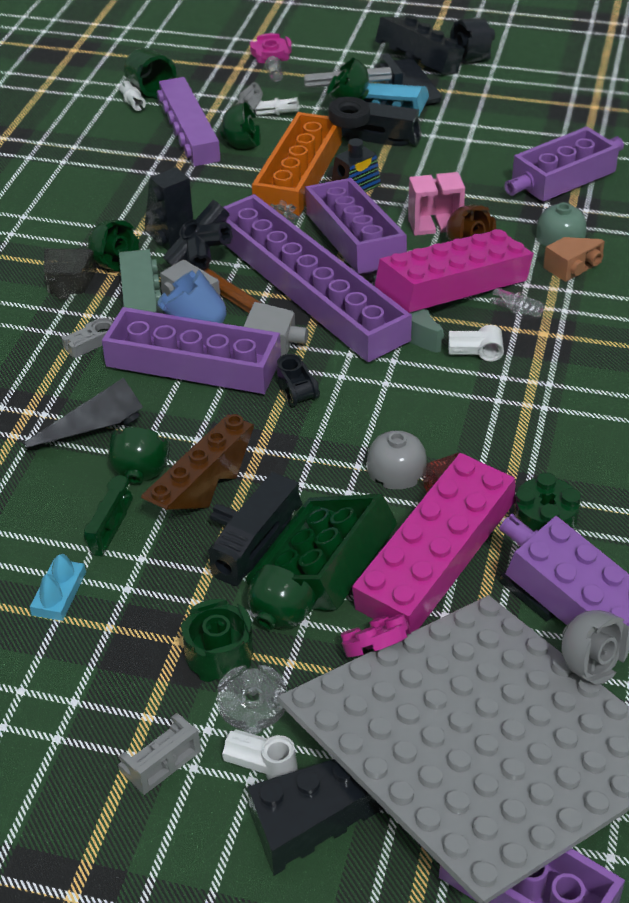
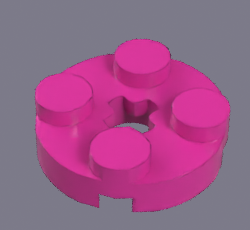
(271, 45)
(381, 634)

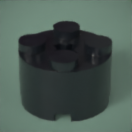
(475, 37)

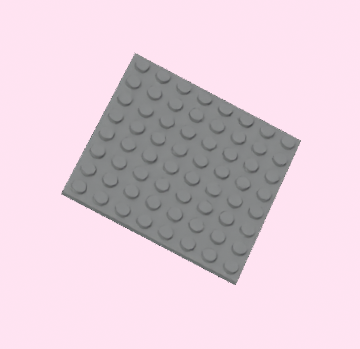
(476, 743)

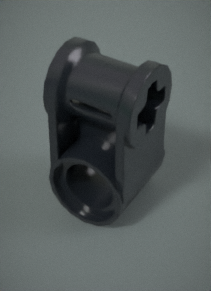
(296, 379)

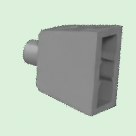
(277, 320)

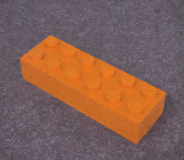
(298, 160)

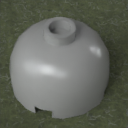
(396, 460)
(595, 644)

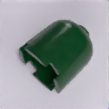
(146, 68)

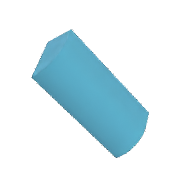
(398, 95)

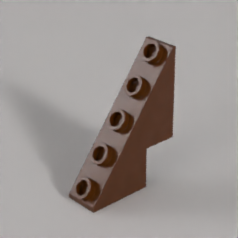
(196, 474)

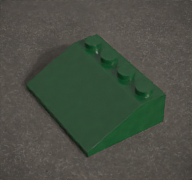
(331, 544)

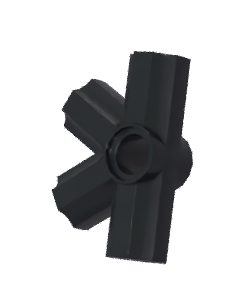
(199, 235)

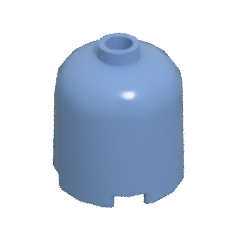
(194, 299)

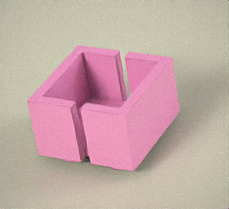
(436, 198)

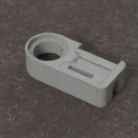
(86, 338)

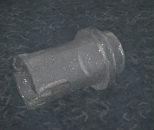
(273, 66)

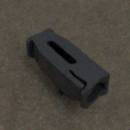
(388, 126)
(252, 528)

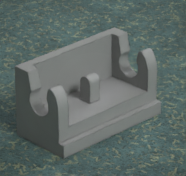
(161, 756)

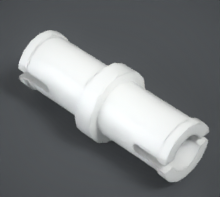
(132, 95)

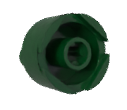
(545, 498)
(217, 638)

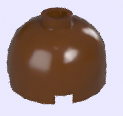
(469, 221)

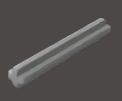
(324, 79)

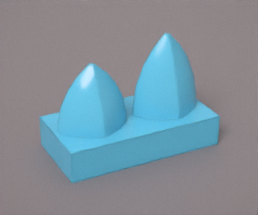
(58, 588)

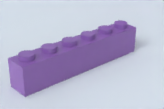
(188, 121)

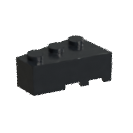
(168, 206)

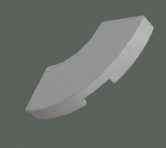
(251, 94)

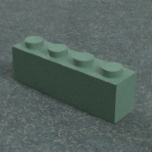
(140, 280)

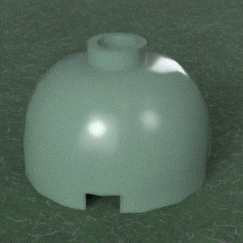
(559, 222)

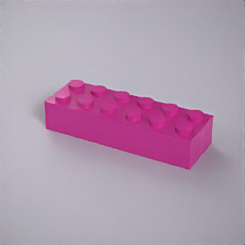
(453, 270)
(435, 542)

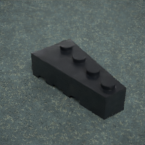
(420, 43)
(306, 809)

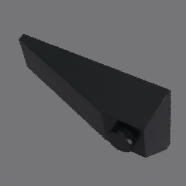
(103, 410)

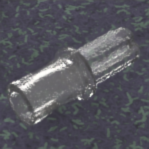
(517, 302)

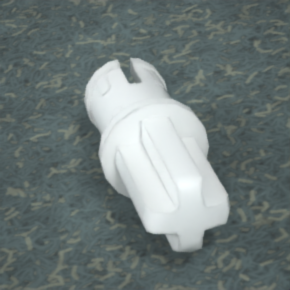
(277, 106)

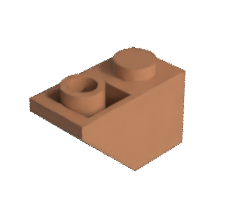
(573, 256)

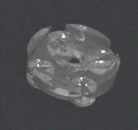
(251, 715)

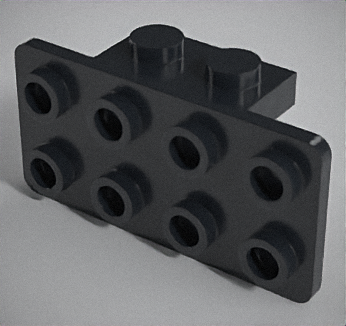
(409, 73)

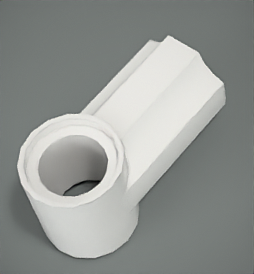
(485, 343)
(261, 753)

